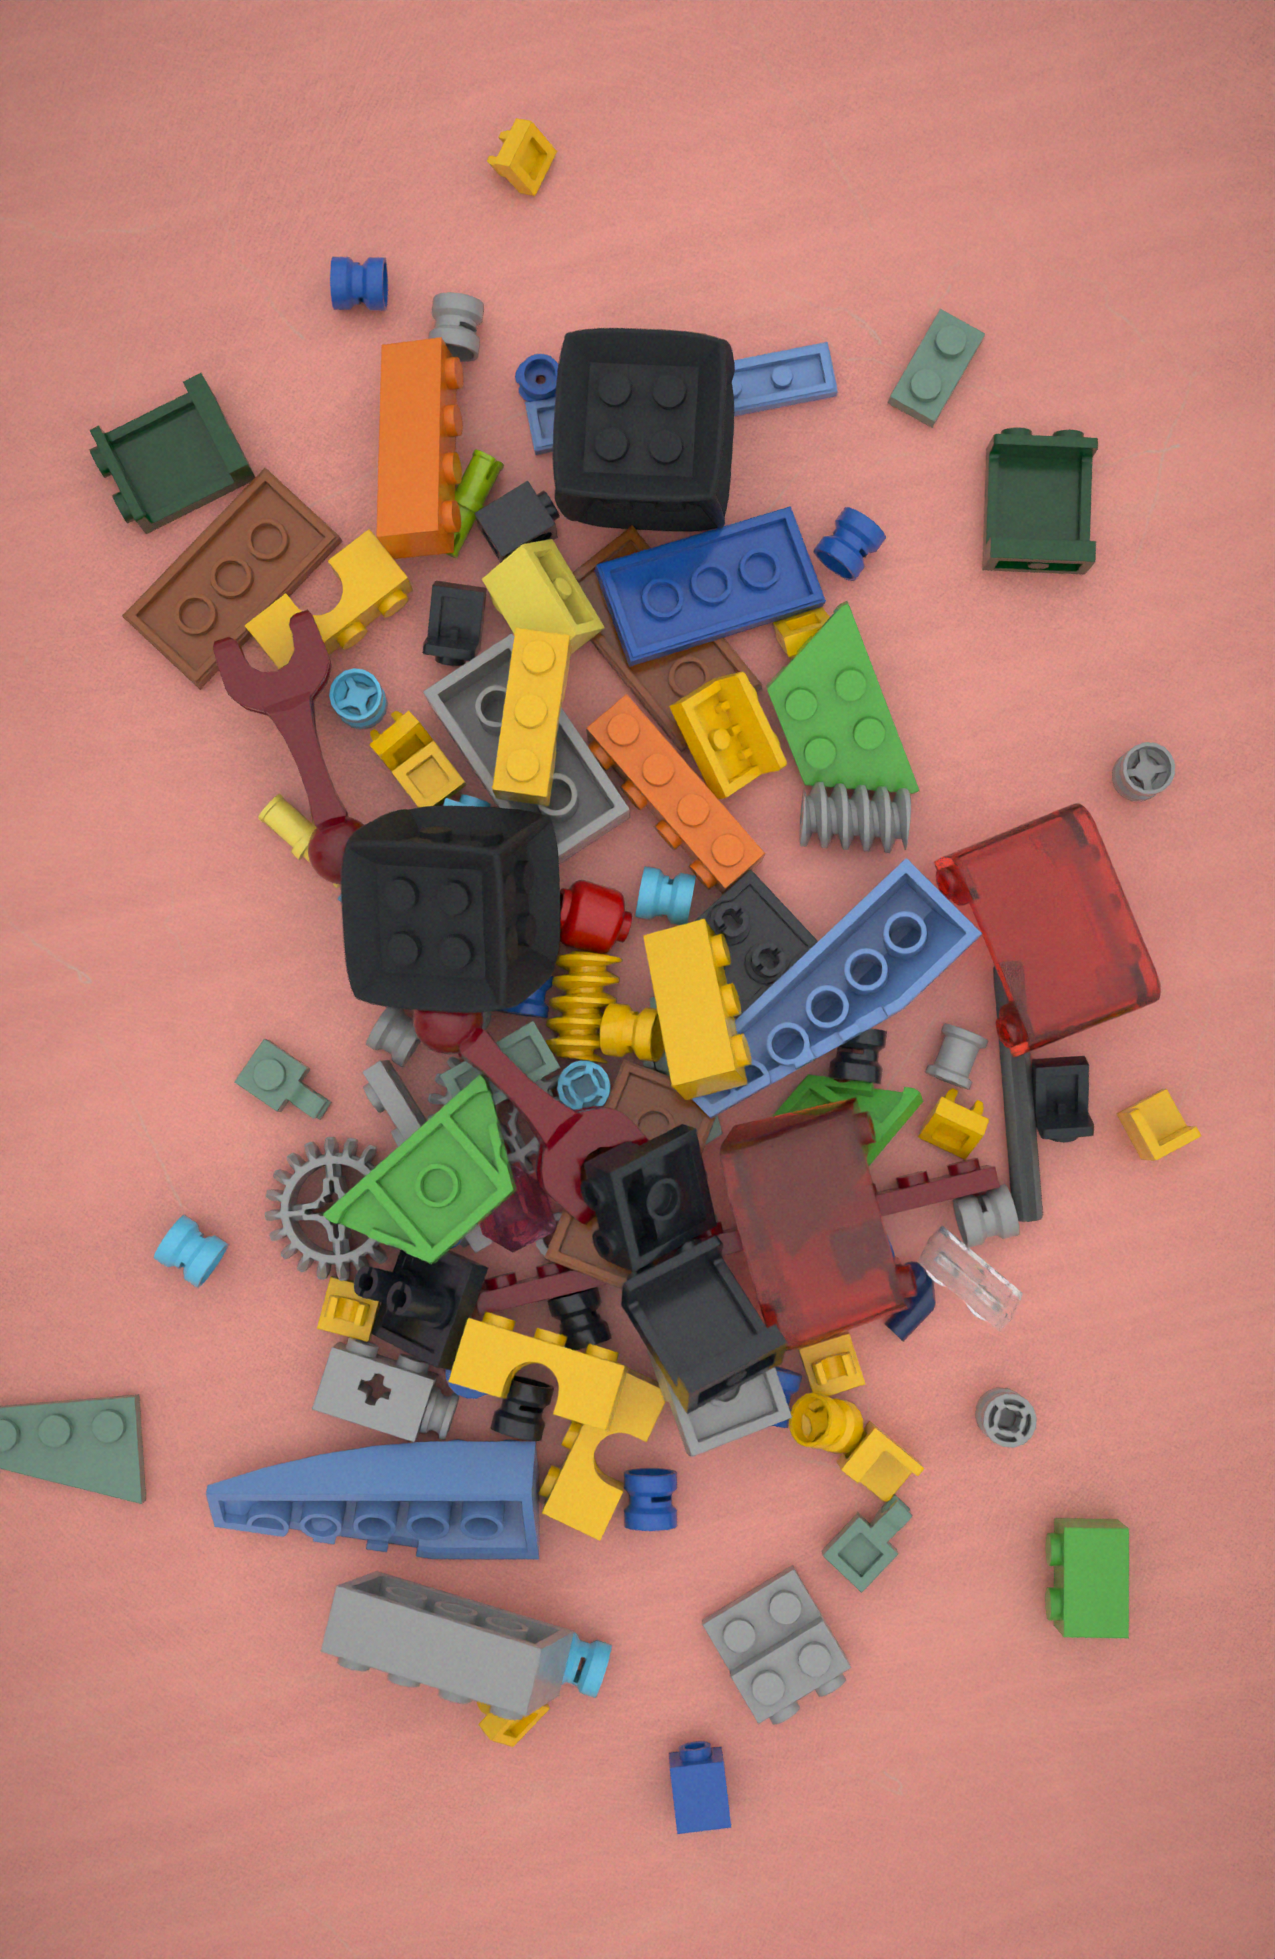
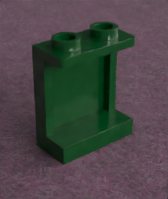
(172, 458)
(1038, 502)

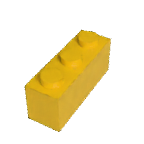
(697, 1009)

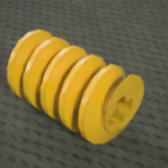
(581, 1004)

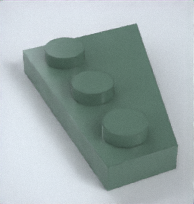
(77, 1444)

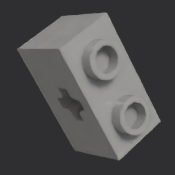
(348, 1398)

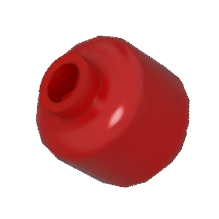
(593, 917)

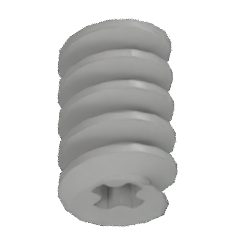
(855, 816)

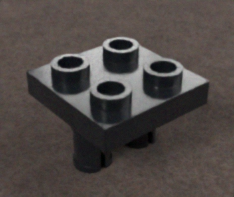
(760, 936)
(424, 1303)

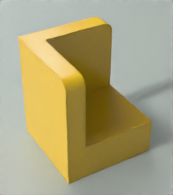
(1156, 1126)
(879, 1463)

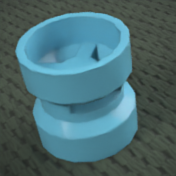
(353, 689)
(665, 896)
(590, 1088)
(188, 1249)
(593, 1668)

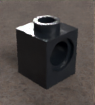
(517, 520)

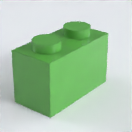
(1089, 1578)

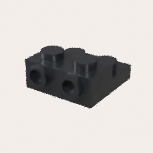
(648, 1197)

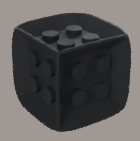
(644, 429)
(451, 908)

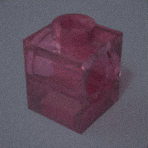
(522, 1217)

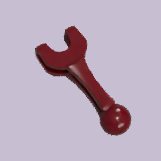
(289, 701)
(562, 1132)

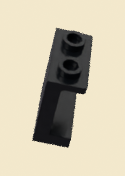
(700, 1324)

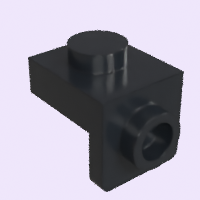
(455, 622)
(1062, 1098)

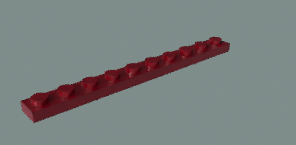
(912, 1192)

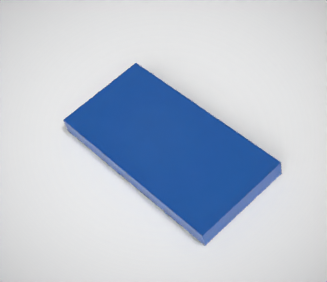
(709, 586)

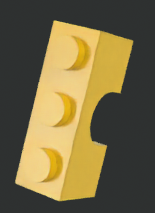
(371, 588)
(531, 716)
(494, 1354)
(579, 1490)

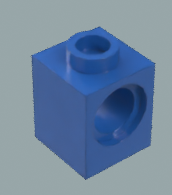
(699, 1788)

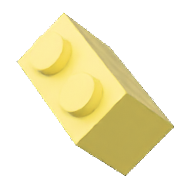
(541, 594)

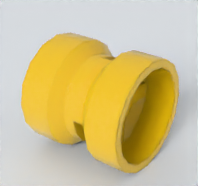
(631, 1032)
(826, 1423)

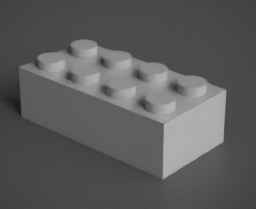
(471, 710)
(447, 1644)

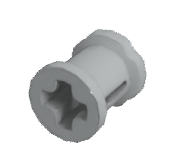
(956, 1056)

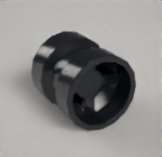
(860, 1066)
(579, 1318)
(523, 1409)

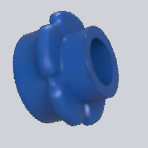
(529, 370)

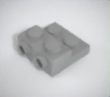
(730, 1416)
(777, 1647)

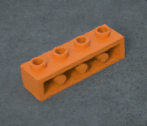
(418, 448)
(674, 794)

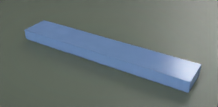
(757, 383)

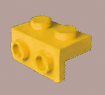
(728, 733)

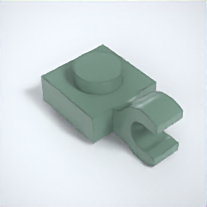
(278, 1078)
(864, 1547)

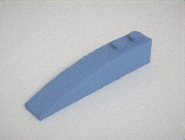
(850, 980)
(426, 1495)

